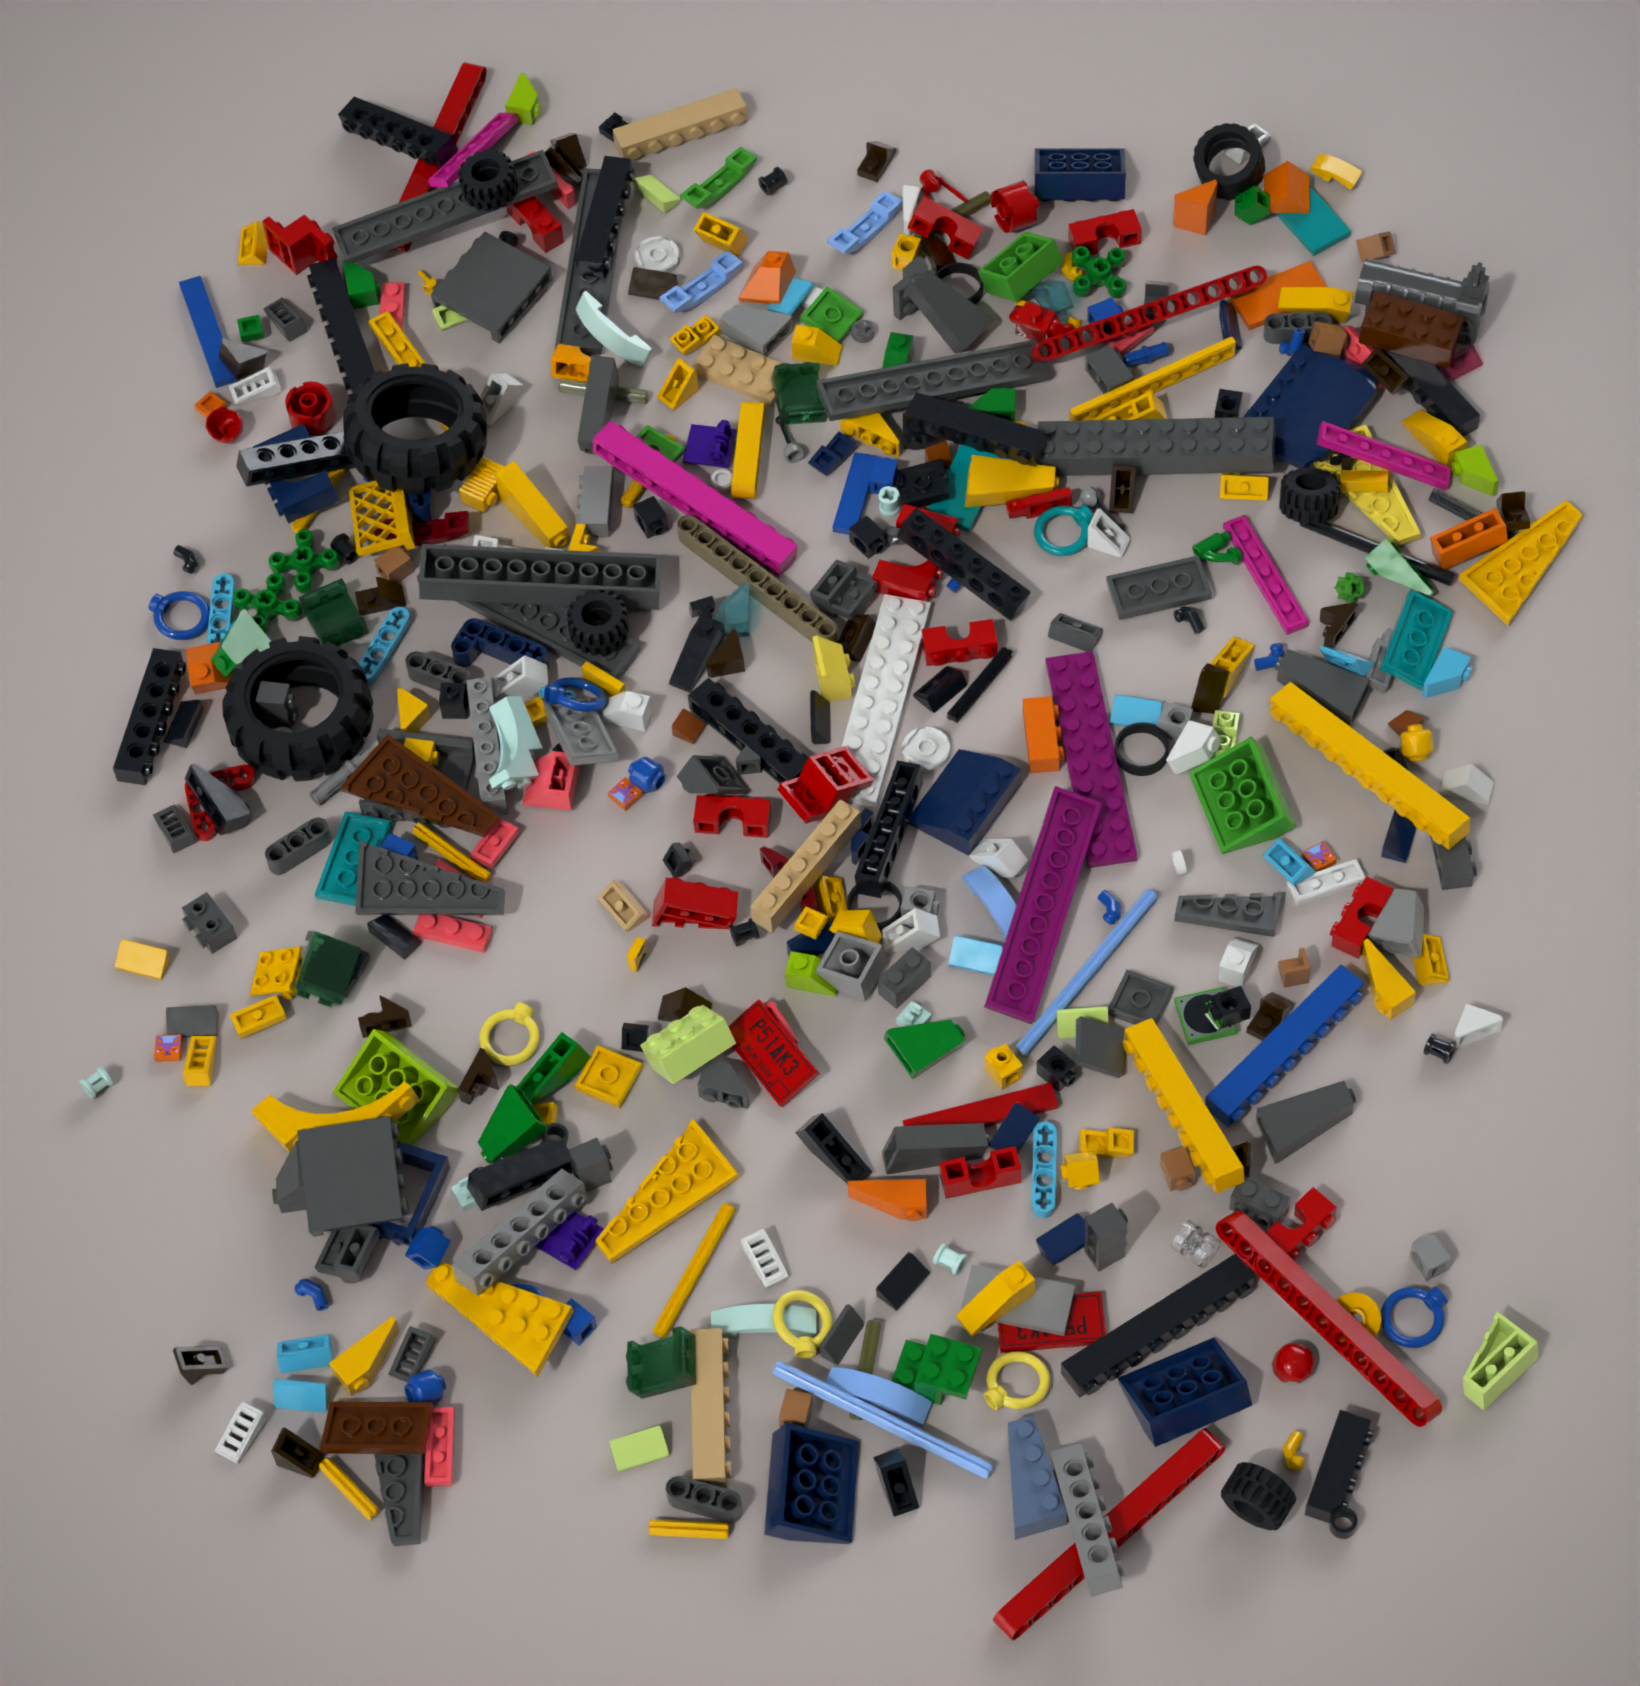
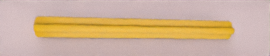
(693, 1270)

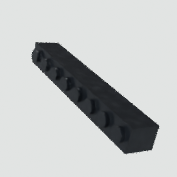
(341, 323)
(1157, 1326)

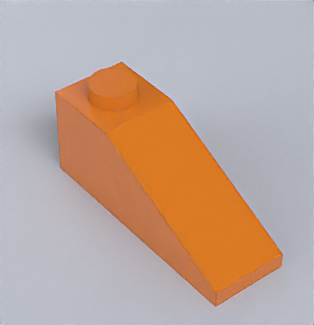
(895, 1197)

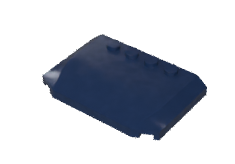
(1305, 394)

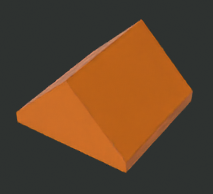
(1287, 189)
(1195, 208)

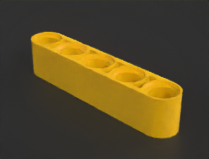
(748, 450)

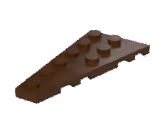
(408, 783)

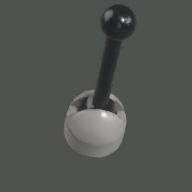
(792, 451)
(1091, 498)

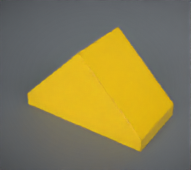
(679, 385)
(412, 712)
(857, 923)

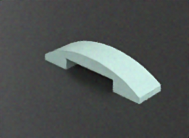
(608, 334)
(759, 1319)

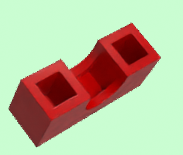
(933, 216)
(1119, 226)
(544, 227)
(942, 649)
(714, 810)
(1367, 901)
(997, 1171)
(1315, 1213)

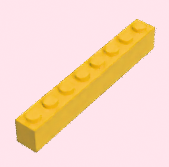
(1183, 1106)

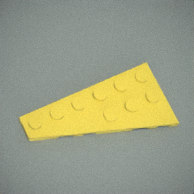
(1383, 509)

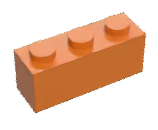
(1469, 539)
(1042, 734)

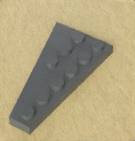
(408, 886)

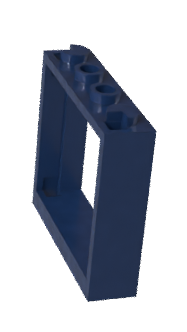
(425, 1160)

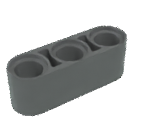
(1280, 326)
(431, 666)
(293, 856)
(713, 1508)

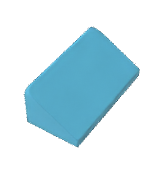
(793, 297)
(1346, 660)
(1132, 710)
(1288, 862)
(974, 955)
(304, 1353)
(300, 1395)

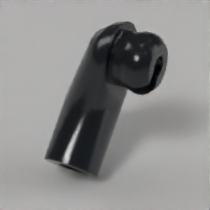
(189, 557)
(1191, 616)

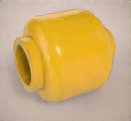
(1416, 742)

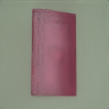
(1461, 363)

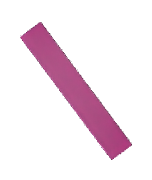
(481, 141)
(1384, 455)
(1266, 575)

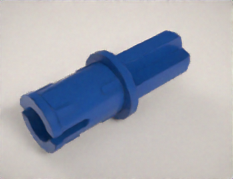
(1146, 354)

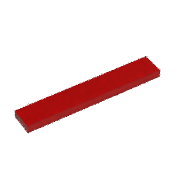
(991, 1110)

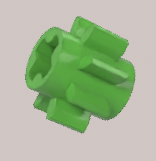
(1349, 587)

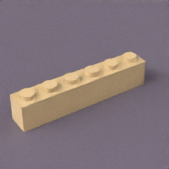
(680, 124)
(806, 866)
(708, 1409)

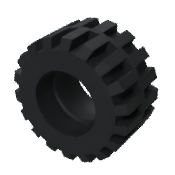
(493, 192)
(1309, 495)
(593, 607)
(1258, 1496)

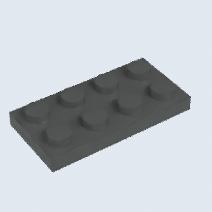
(1158, 587)

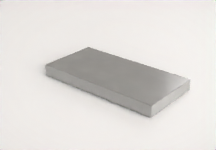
(581, 734)
(1043, 1311)

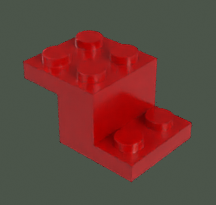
(299, 243)
(824, 782)

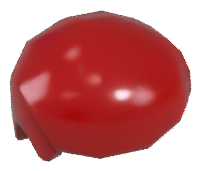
(224, 425)
(1293, 1363)

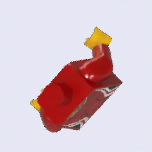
(1038, 322)

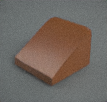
(938, 451)
(1405, 719)
(687, 726)

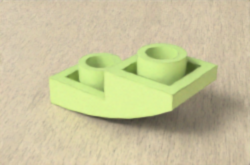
(1226, 726)

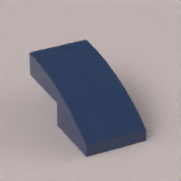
(833, 455)
(860, 839)

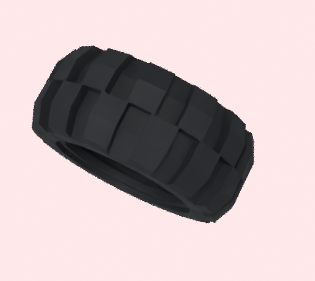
(415, 463)
(309, 750)

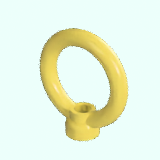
(520, 1014)
(804, 1346)
(998, 1397)

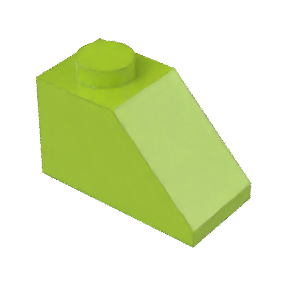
(524, 101)
(1475, 470)
(802, 975)

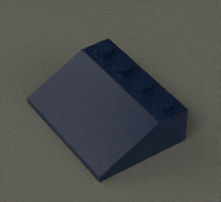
(1080, 174)
(966, 799)
(1185, 1391)
(811, 1486)

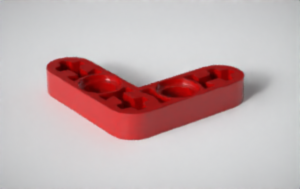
(238, 785)

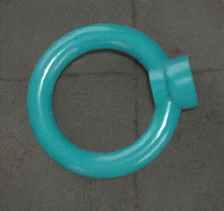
(1081, 516)

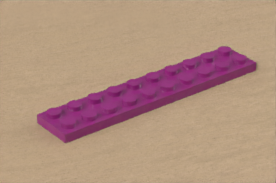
(1091, 755)
(1042, 905)

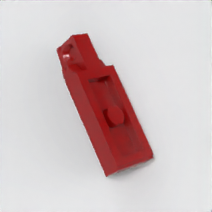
(1036, 504)

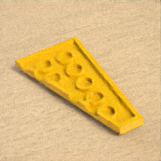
(1514, 569)
(675, 1185)
(510, 1316)

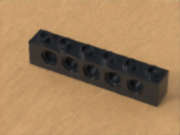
(397, 132)
(293, 459)
(963, 564)
(703, 702)
(140, 724)
(888, 829)

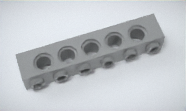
(486, 743)
(519, 1232)
(1086, 1519)

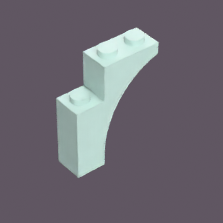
(517, 744)

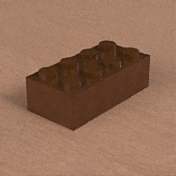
(1411, 329)

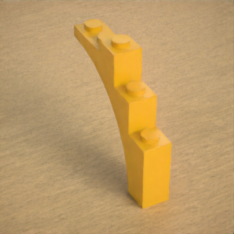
(284, 1121)

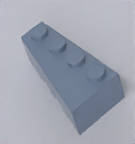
(1033, 1483)

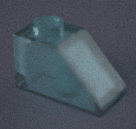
(1053, 296)
(736, 612)

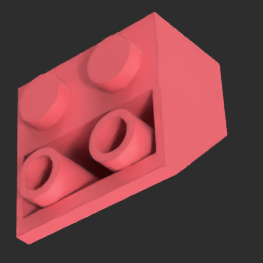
(554, 785)

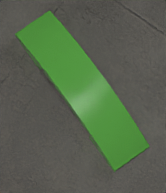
(721, 182)

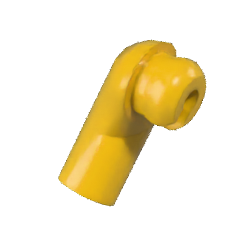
(1068, 269)
(1290, 1448)

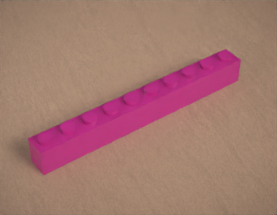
(694, 498)

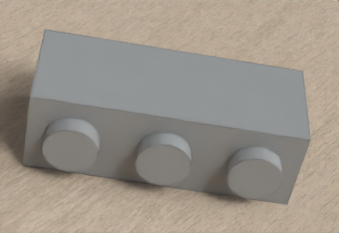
(596, 500)

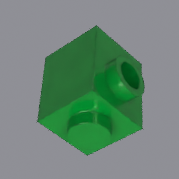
(1252, 205)

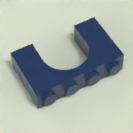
(300, 497)

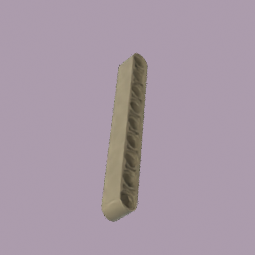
(762, 584)

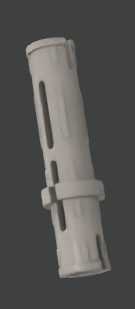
(337, 779)

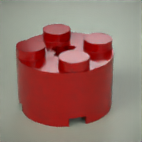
(1014, 207)
(310, 406)

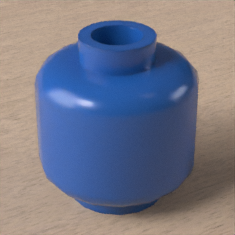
(646, 774)
(425, 1387)

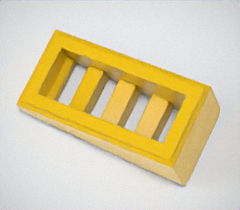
(202, 1071)

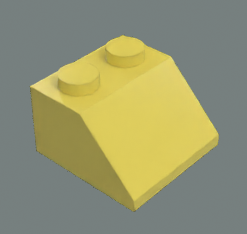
(832, 669)

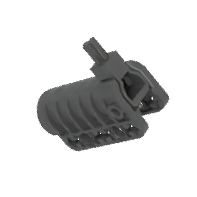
(1458, 297)

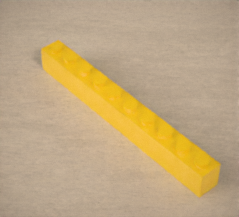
(1370, 766)

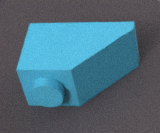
(1447, 673)

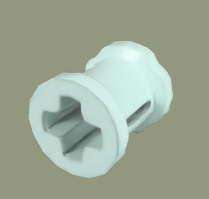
(889, 502)
(87, 1083)
(950, 1259)

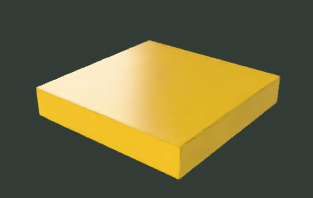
(608, 1076)

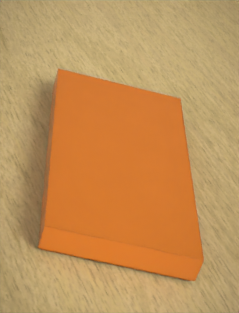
(1263, 300)

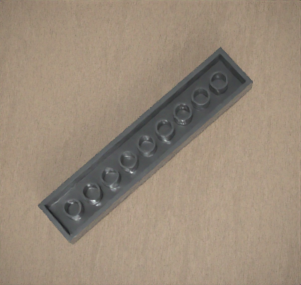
(1160, 445)
(536, 575)

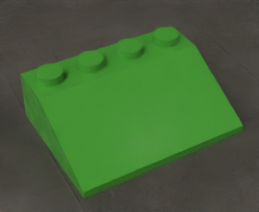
(1242, 797)

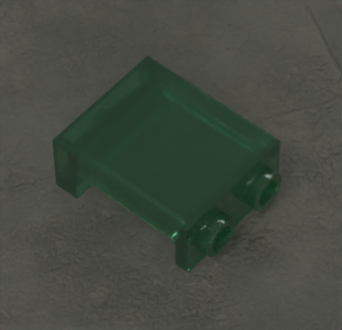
(797, 393)
(333, 614)
(325, 969)
(662, 1364)

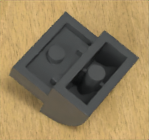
(901, 301)
(842, 591)
(348, 1252)

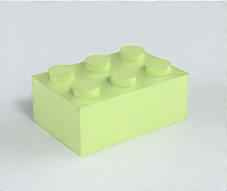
(687, 1043)

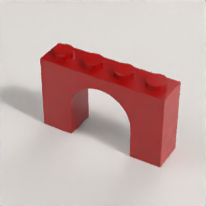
(913, 581)

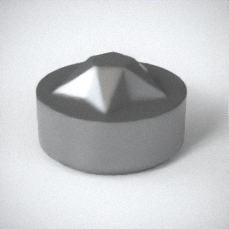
(862, 331)
(891, 535)

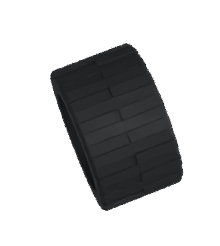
(1226, 137)

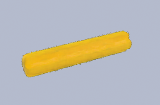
(349, 1488)
(688, 1529)

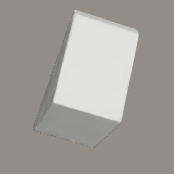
(1106, 535)
(1467, 784)
(1476, 1025)

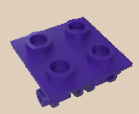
(710, 445)
(572, 1240)

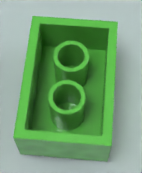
(1020, 266)

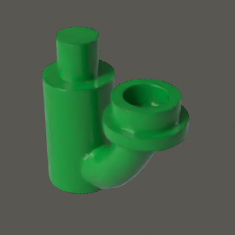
(1207, 548)

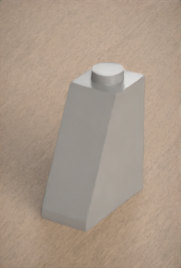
(756, 328)
(1400, 924)

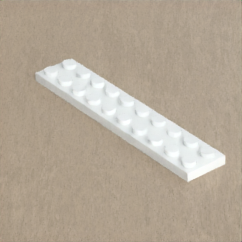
(884, 689)

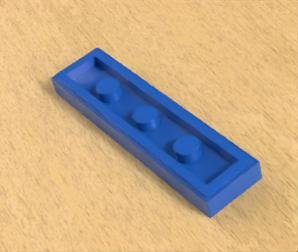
(854, 493)

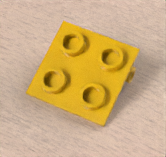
(276, 972)

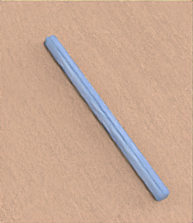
(1086, 972)
(883, 1419)

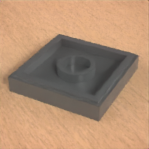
(1139, 999)
(1099, 1047)

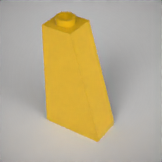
(1001, 480)
(530, 507)

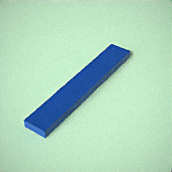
(206, 329)

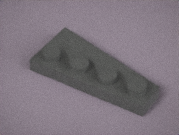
(1242, 914)
(402, 1492)

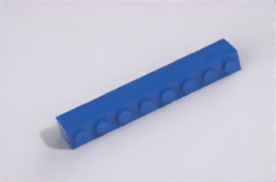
(1284, 1046)

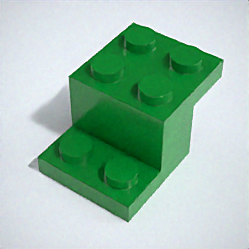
(937, 1368)

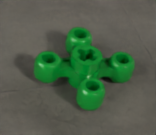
(1098, 272)
(304, 561)
(267, 602)

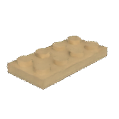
(737, 369)

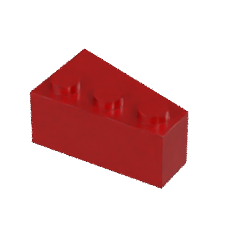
(694, 904)

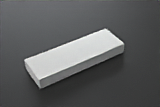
(1327, 882)

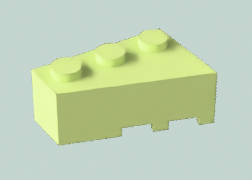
(1499, 1362)

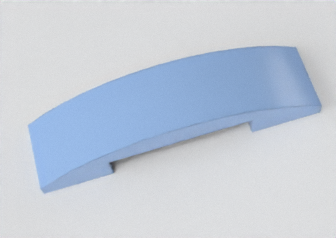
(868, 226)
(705, 285)
(992, 895)
(882, 1394)

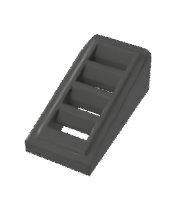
(287, 320)
(180, 841)
(407, 1342)

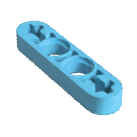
(217, 614)
(383, 646)
(1044, 1169)

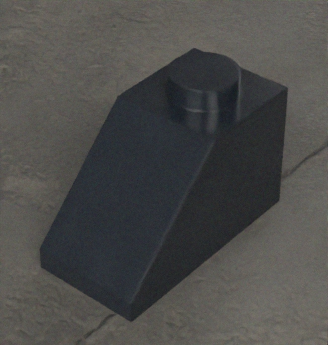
(896, 1482)

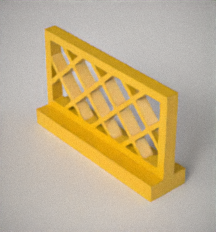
(399, 526)

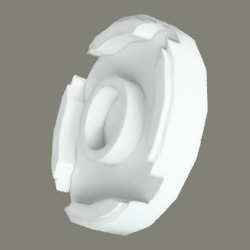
(657, 254)
(926, 747)

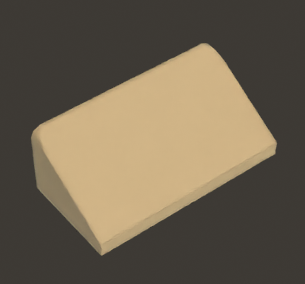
(623, 906)

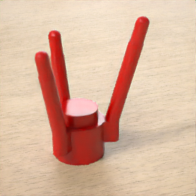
(932, 183)

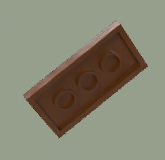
(377, 1428)

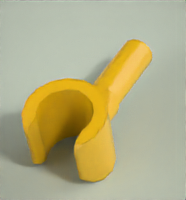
(429, 283)

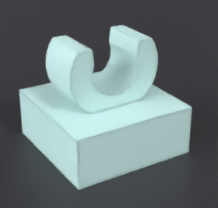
(913, 1015)
(463, 1195)

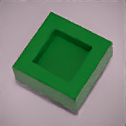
(250, 328)

